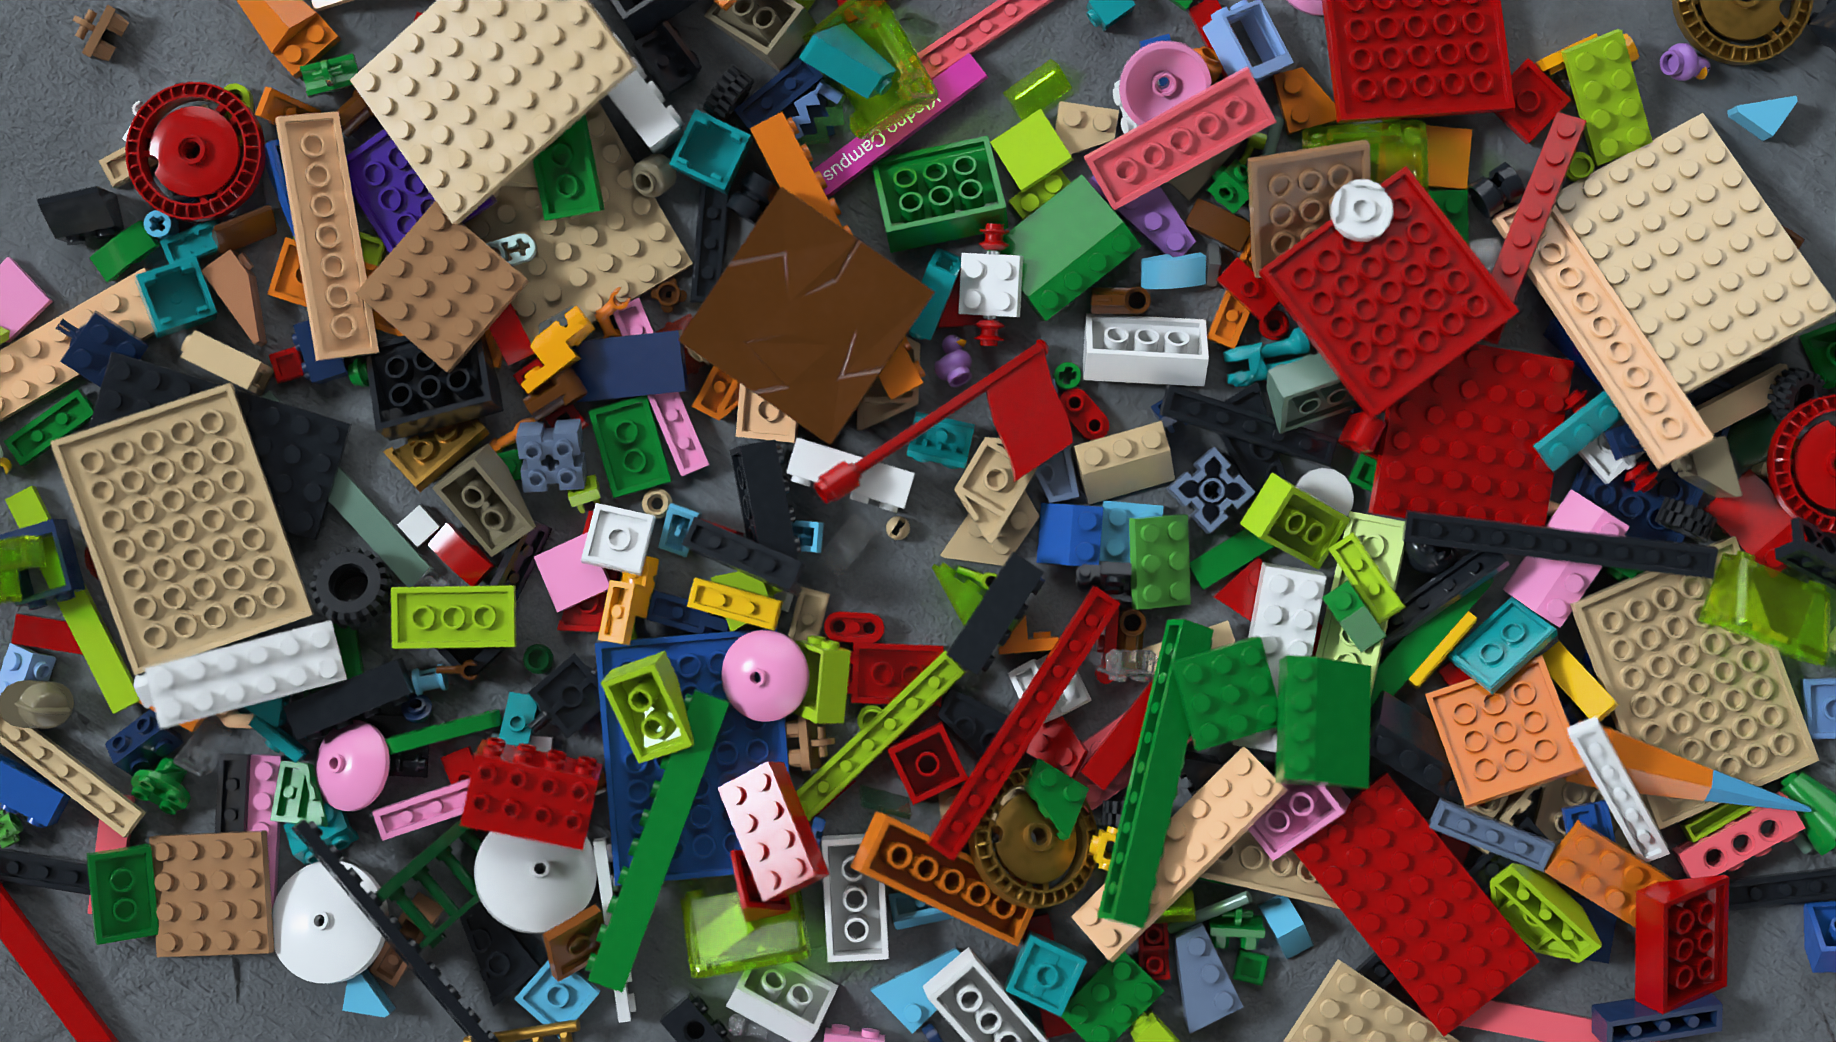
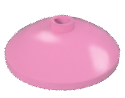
(1170, 59)
(782, 674)
(352, 766)

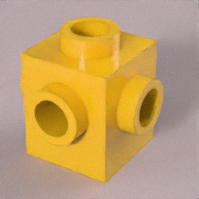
(1098, 845)

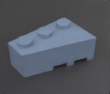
(1202, 979)

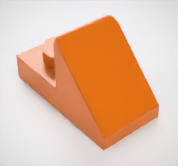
(279, 104)
(1019, 641)

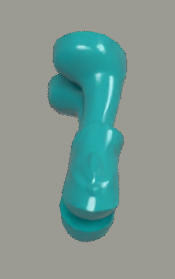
(1295, 344)

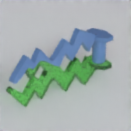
(835, 114)

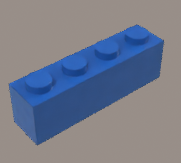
(30, 794)

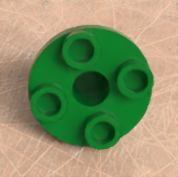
(162, 786)

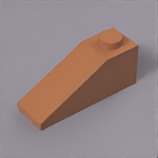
(238, 289)
(388, 964)

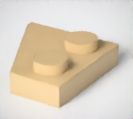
(1085, 126)

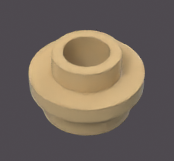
(650, 496)

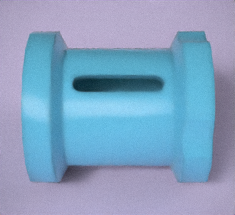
(153, 228)
(429, 680)

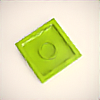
(1031, 150)

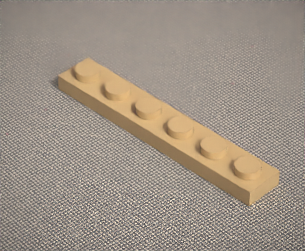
(72, 777)

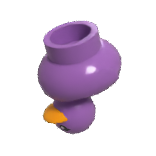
(1683, 63)
(956, 364)

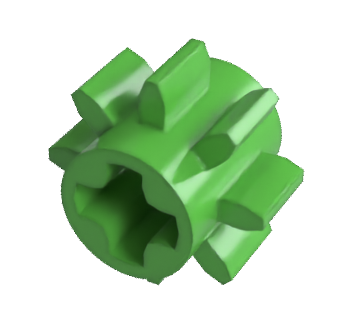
(9, 828)

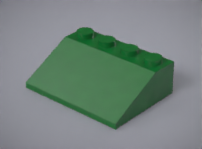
(939, 193)
(1068, 246)
(1323, 722)

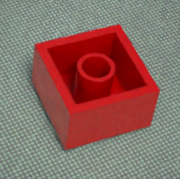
(927, 763)

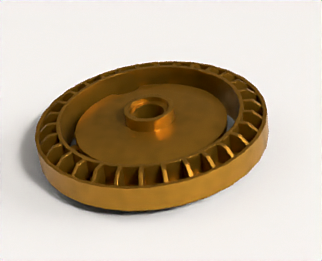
(1741, 22)
(1025, 859)

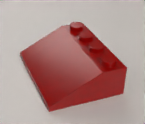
(1681, 941)

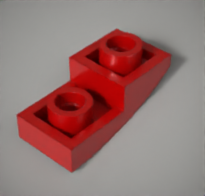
(511, 336)
(460, 555)
(1153, 951)

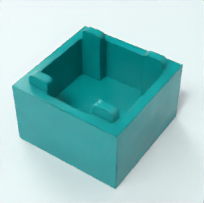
(711, 151)
(176, 297)
(1045, 973)

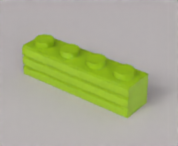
(1712, 819)

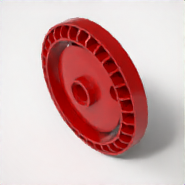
(173, 146)
(1811, 463)

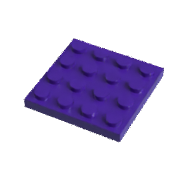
(391, 189)

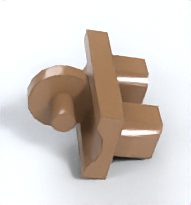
(108, 20)
(812, 743)

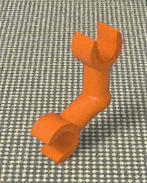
(603, 315)

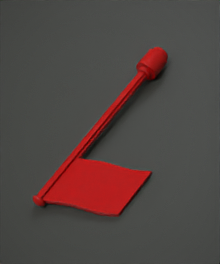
(1022, 410)

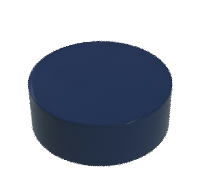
(931, 1033)

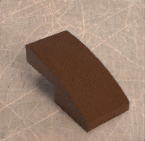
(1218, 224)

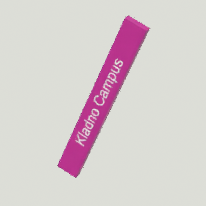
(862, 153)

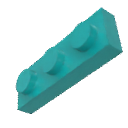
(1578, 431)

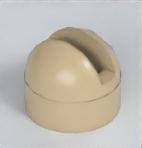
(903, 532)

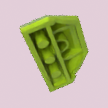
(1543, 913)

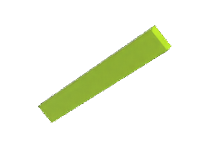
(79, 612)
(878, 734)

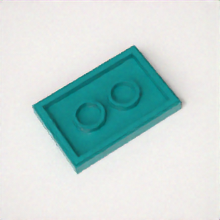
(1502, 645)

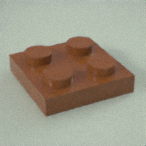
(572, 942)

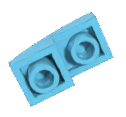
(1173, 272)

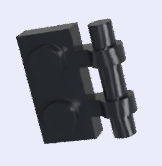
(1109, 576)

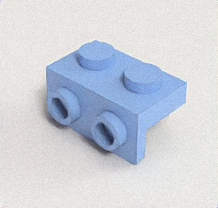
(25, 664)

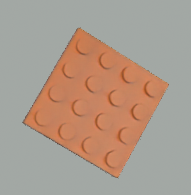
(1504, 738)

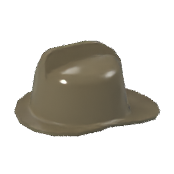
(36, 704)

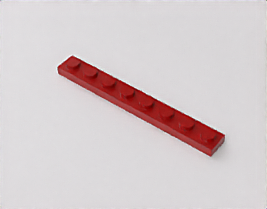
(1536, 207)

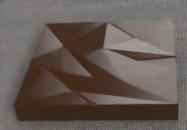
(806, 316)

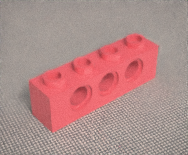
(1693, 854)

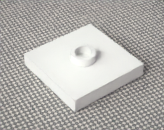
(618, 539)

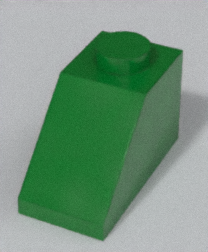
(1354, 616)

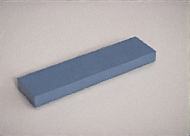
(1491, 834)

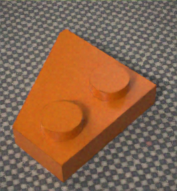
(1302, 101)
(718, 394)

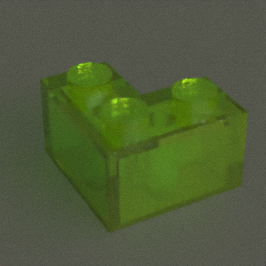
(18, 555)

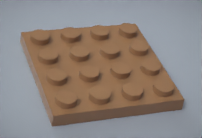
(1294, 194)
(442, 287)
(212, 894)

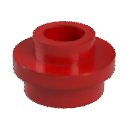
(1283, 323)

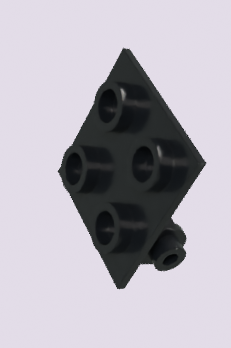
(408, 762)

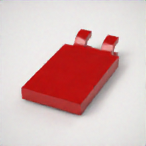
(885, 669)

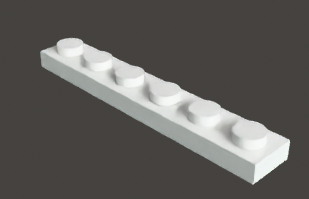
(1618, 789)
(603, 855)

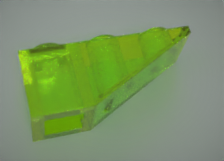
(962, 595)

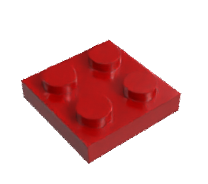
(1535, 100)

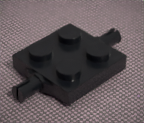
(566, 697)

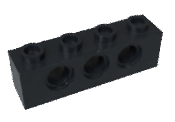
(689, 1010)

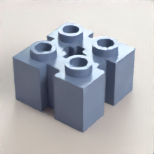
(563, 443)
(1228, 491)

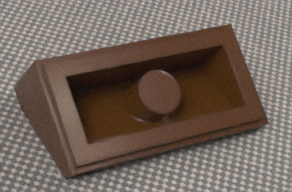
(245, 229)

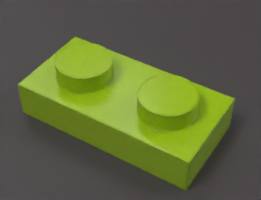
(1033, 198)

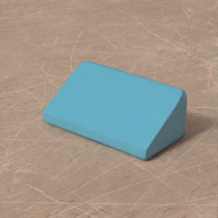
(911, 912)

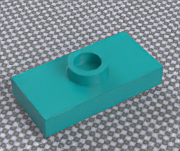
(191, 242)
(518, 713)
(279, 740)

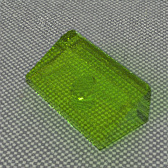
(1037, 89)

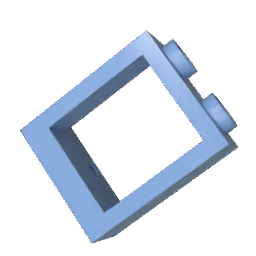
(1261, 33)

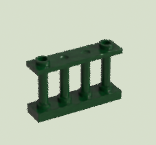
(418, 871)

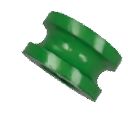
(1060, 369)

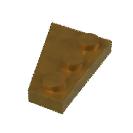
(431, 455)

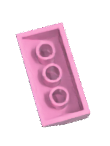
(1551, 584)

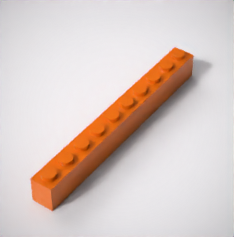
(793, 172)

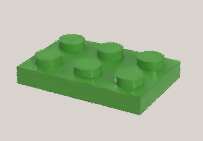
(1159, 561)

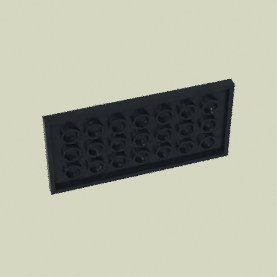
(294, 445)

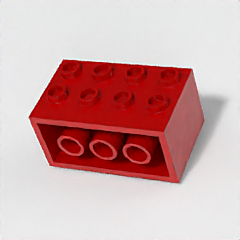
(531, 793)

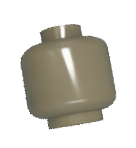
(653, 175)

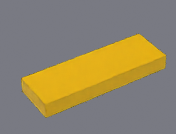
(735, 603)
(1442, 650)
(1578, 683)

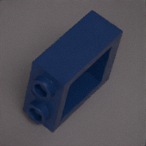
(68, 559)

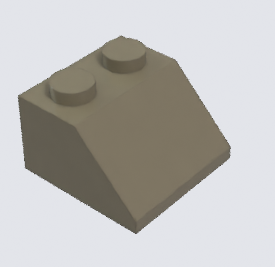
(1710, 469)

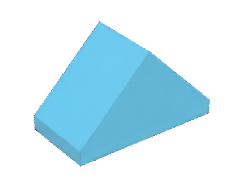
(1763, 117)
(675, 529)
(810, 535)
(1286, 925)
(366, 996)

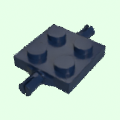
(93, 345)

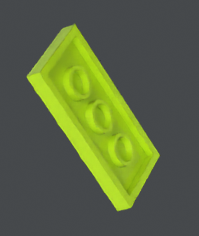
(1607, 96)
(453, 616)

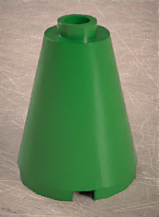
(1821, 821)

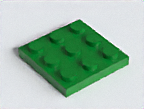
(1227, 692)

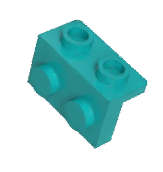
(943, 443)
(336, 833)

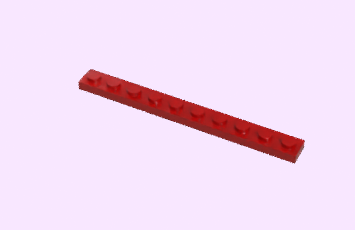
(1023, 723)

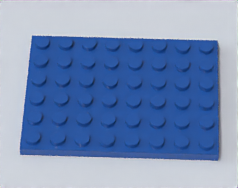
(739, 748)

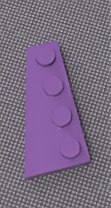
(1155, 220)

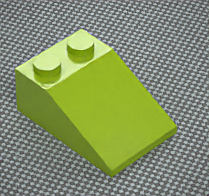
(1294, 521)
(649, 706)

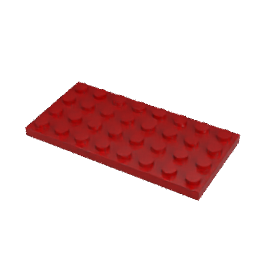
(1415, 905)

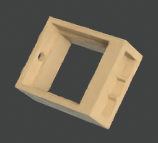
(226, 362)

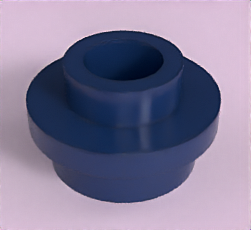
(417, 715)

